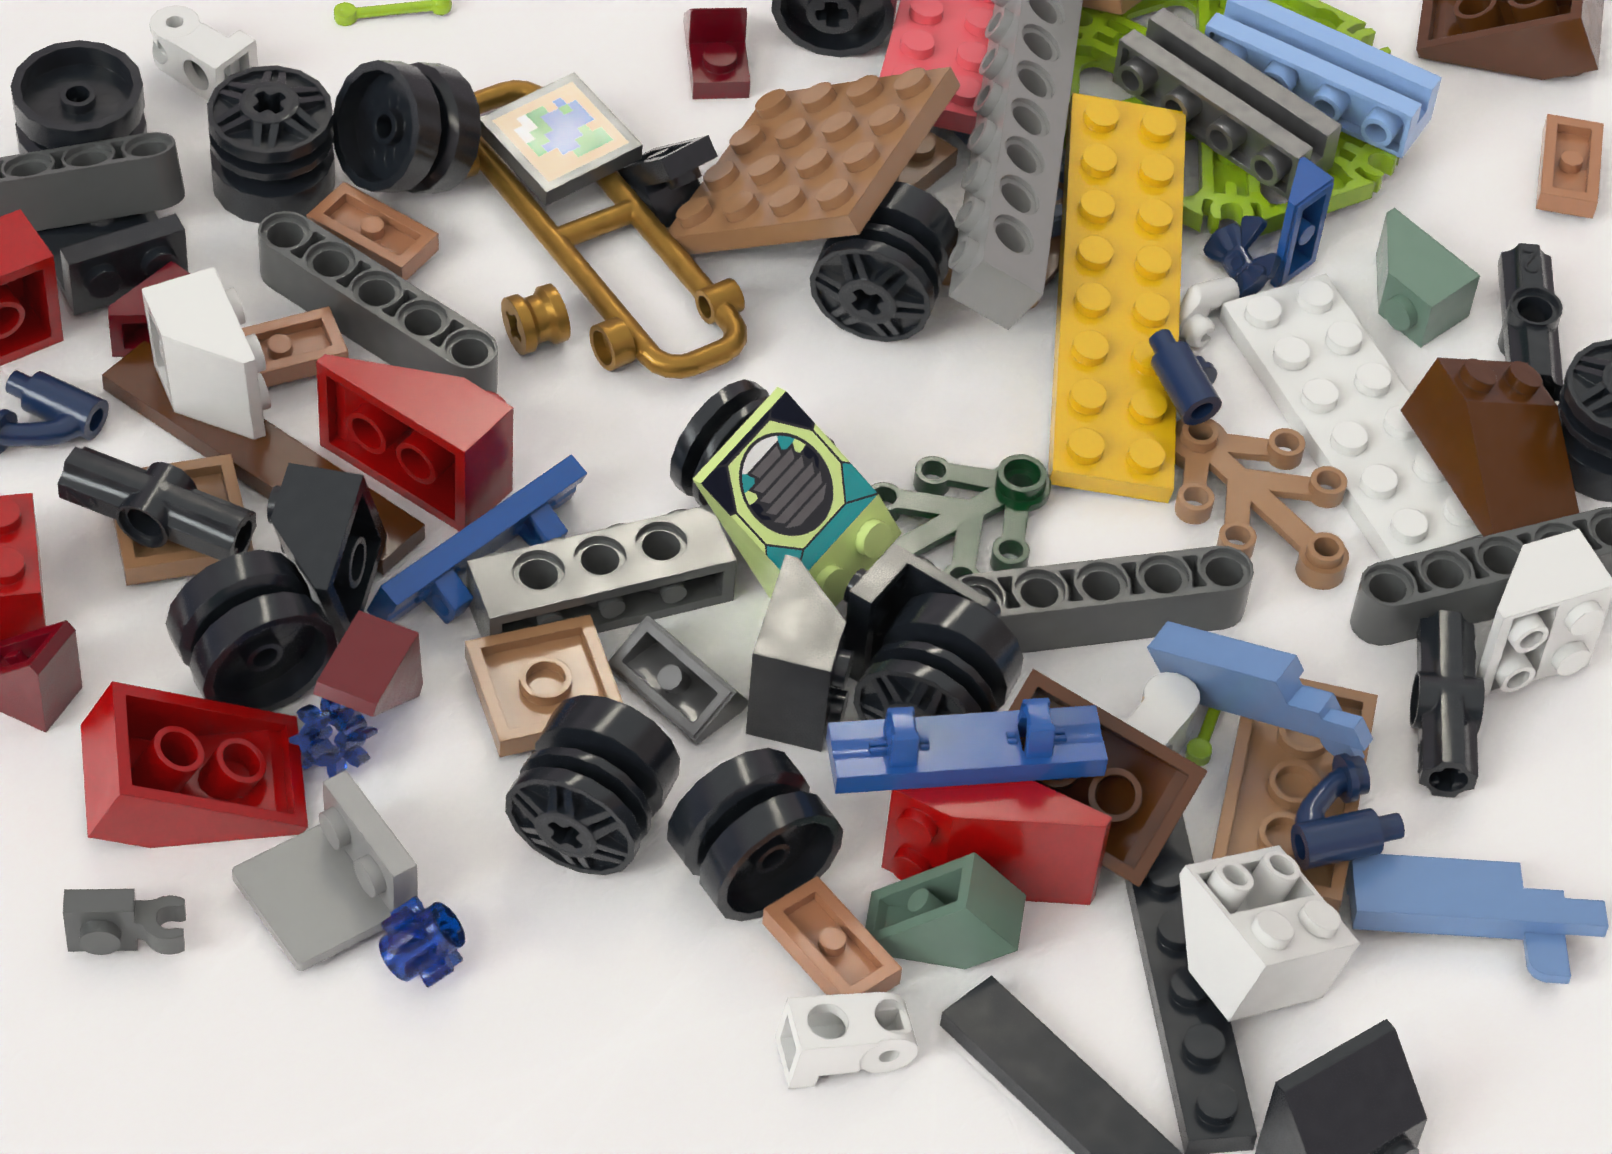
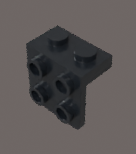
(112, 256)
(880, 593)

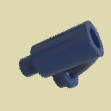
(1185, 378)
(63, 406)
(1345, 836)

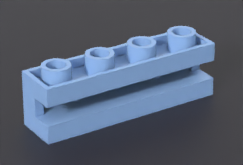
(1348, 80)

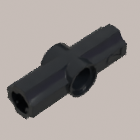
(1530, 313)
(156, 504)
(1447, 704)

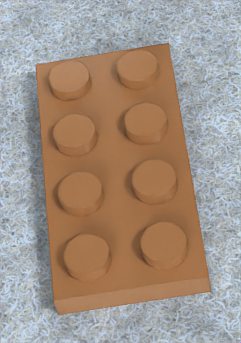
(1269, 780)

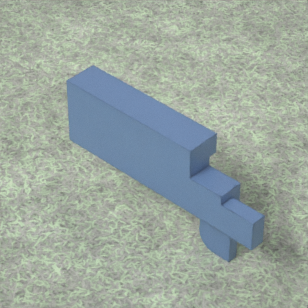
(1257, 686)
(1471, 901)

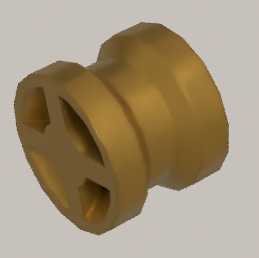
(535, 319)

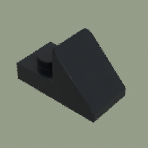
(669, 175)

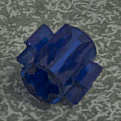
(315, 735)
(422, 941)

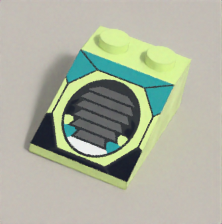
(795, 494)

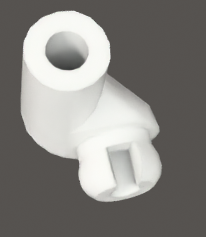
(1198, 303)

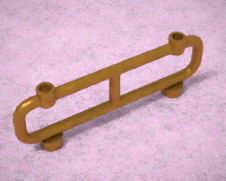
(620, 336)

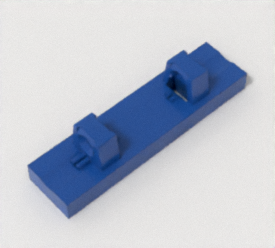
(437, 573)
(966, 748)

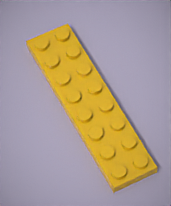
(1114, 292)

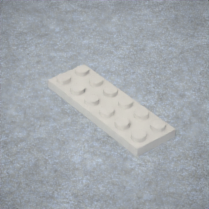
(1348, 408)

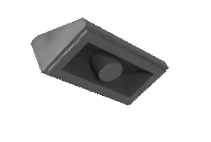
(676, 681)

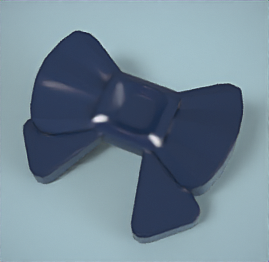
(1230, 248)

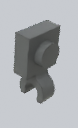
(114, 921)

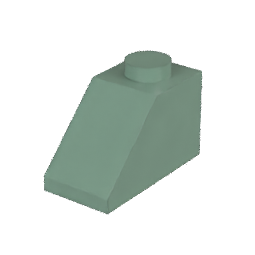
(1420, 281)
(949, 915)

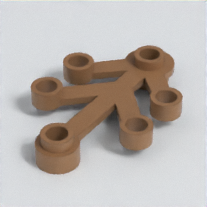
(1209, 448)

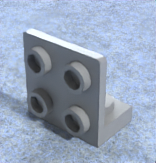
(330, 880)

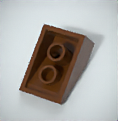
(1513, 35)
(1494, 441)
(1141, 789)

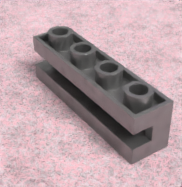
(1225, 101)

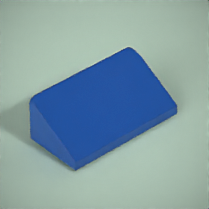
(1303, 221)

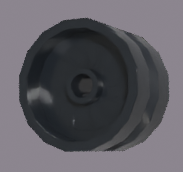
(835, 26)
(76, 96)
(406, 127)
(251, 631)
(753, 832)

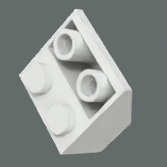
(204, 354)
(1547, 614)
(1260, 933)

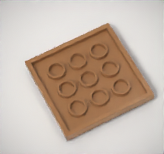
(813, 161)

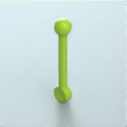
(347, 14)
(1199, 748)

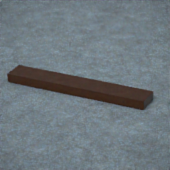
(256, 462)

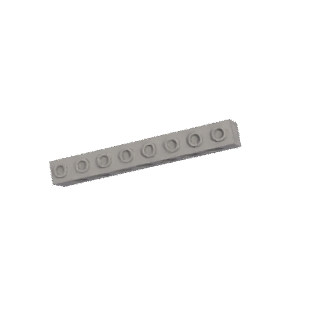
(1015, 158)

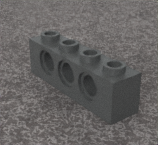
(610, 573)

